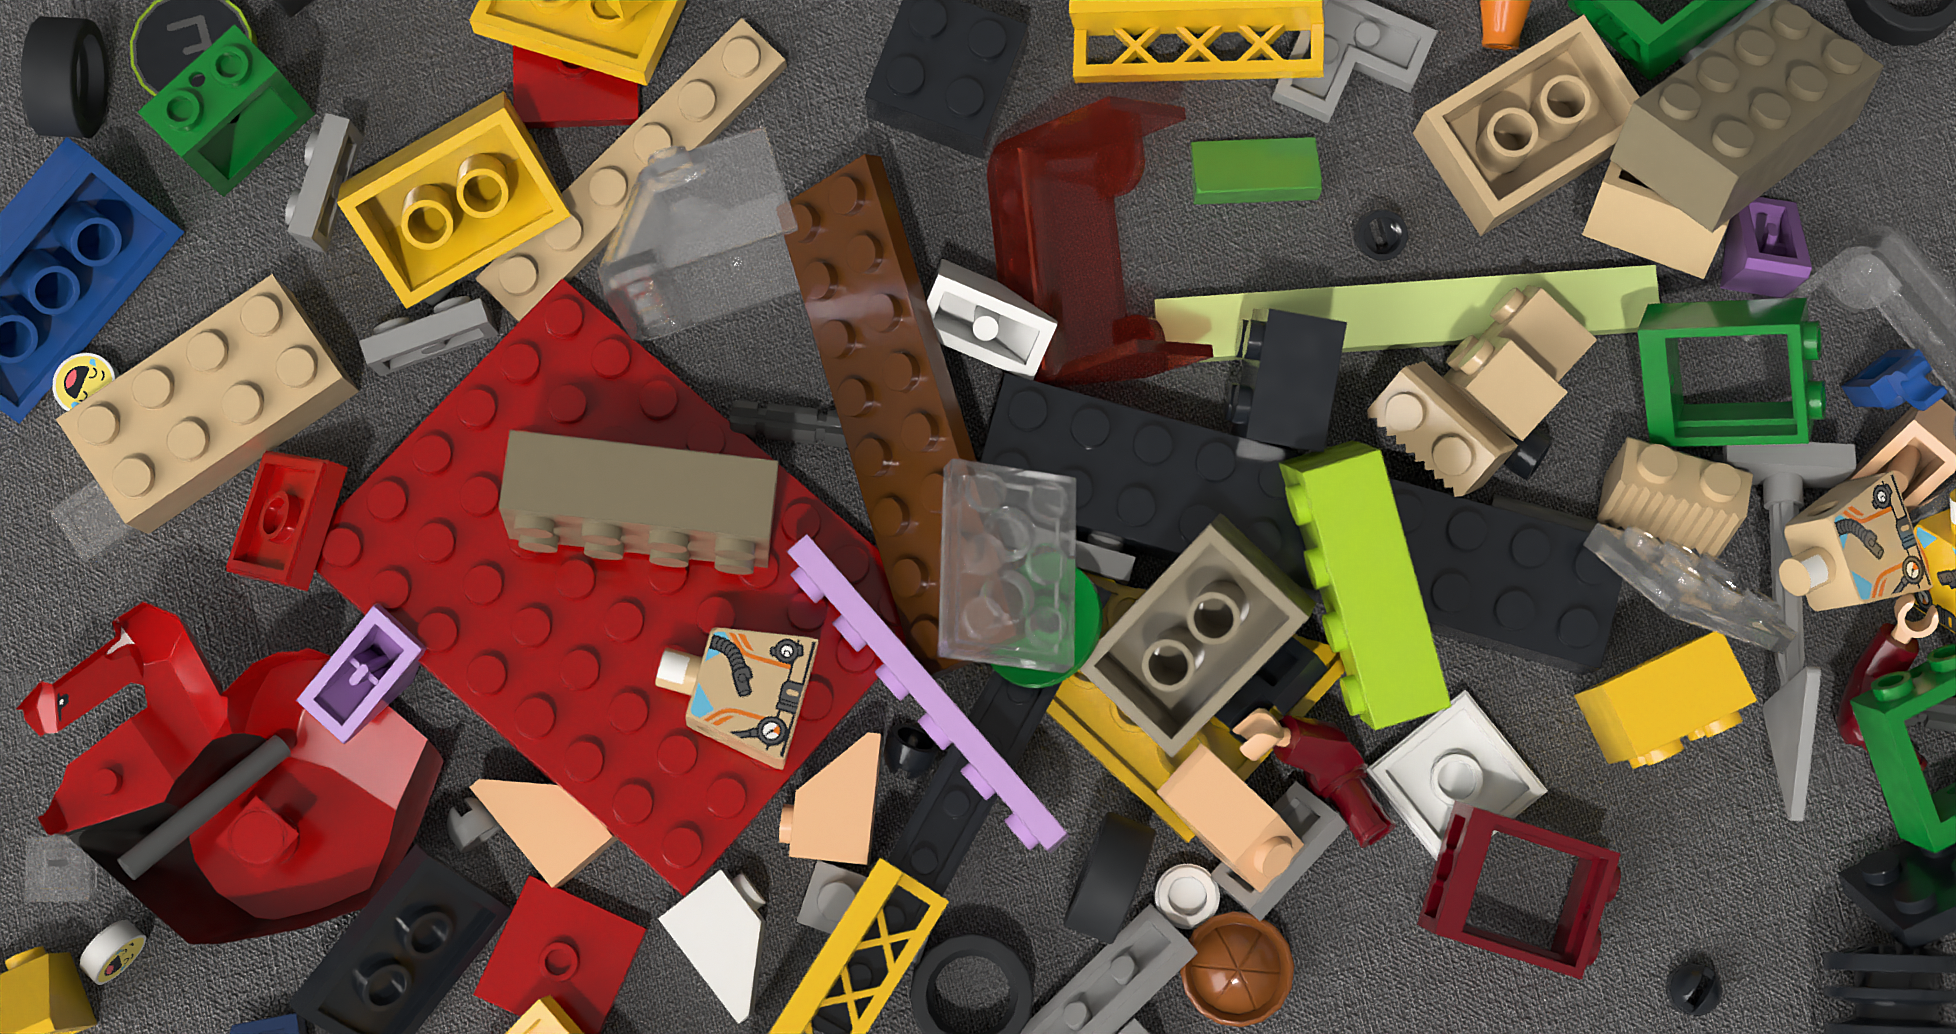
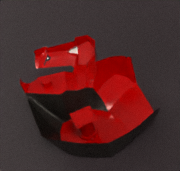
(286, 851)

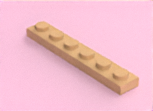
(685, 116)

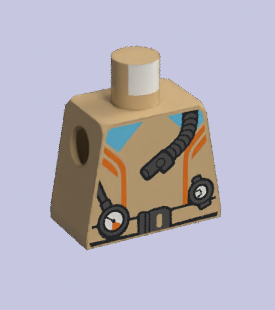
(1854, 546)
(744, 689)

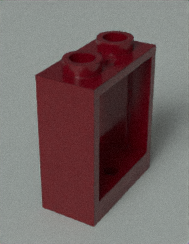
(1458, 872)

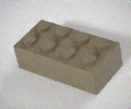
(1745, 113)
(638, 501)

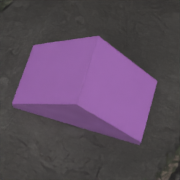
(1765, 249)
(363, 674)

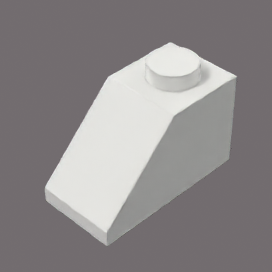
(988, 320)
(722, 938)

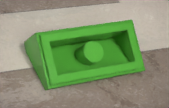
(1255, 170)

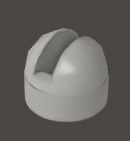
(473, 827)

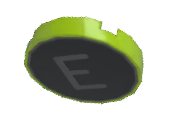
(176, 34)

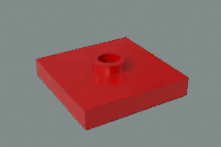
(570, 95)
(286, 519)
(561, 950)

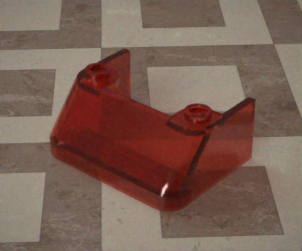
(1061, 242)

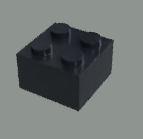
(947, 72)
(1285, 378)

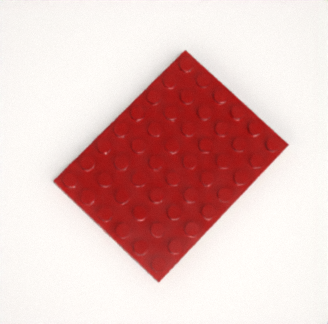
(571, 644)

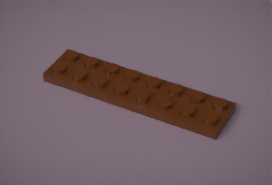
(883, 381)

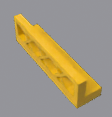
(1185, 17)
(848, 938)

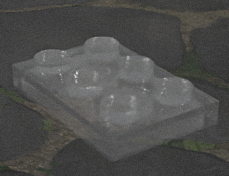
(1007, 566)
(1691, 587)

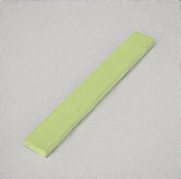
(1416, 311)

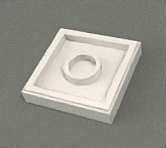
(1451, 759)

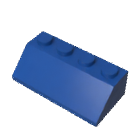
(68, 261)

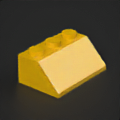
(453, 200)
(43, 995)

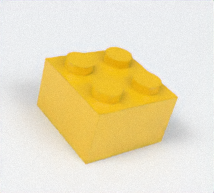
(1672, 695)

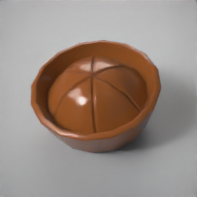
(1239, 969)

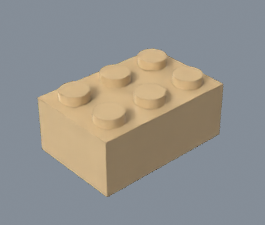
(1528, 125)

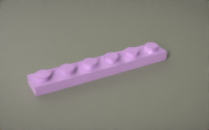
(943, 719)

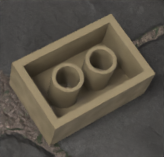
(1197, 635)

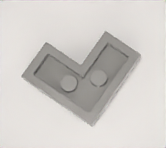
(1361, 39)

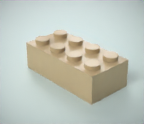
(207, 405)

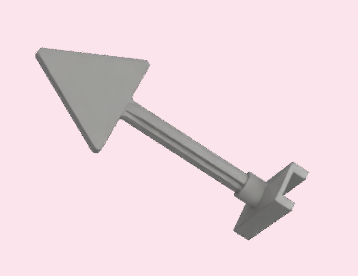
(1793, 708)

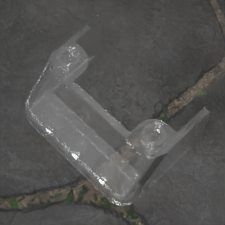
(700, 238)
(1894, 276)

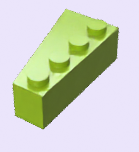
(1366, 583)

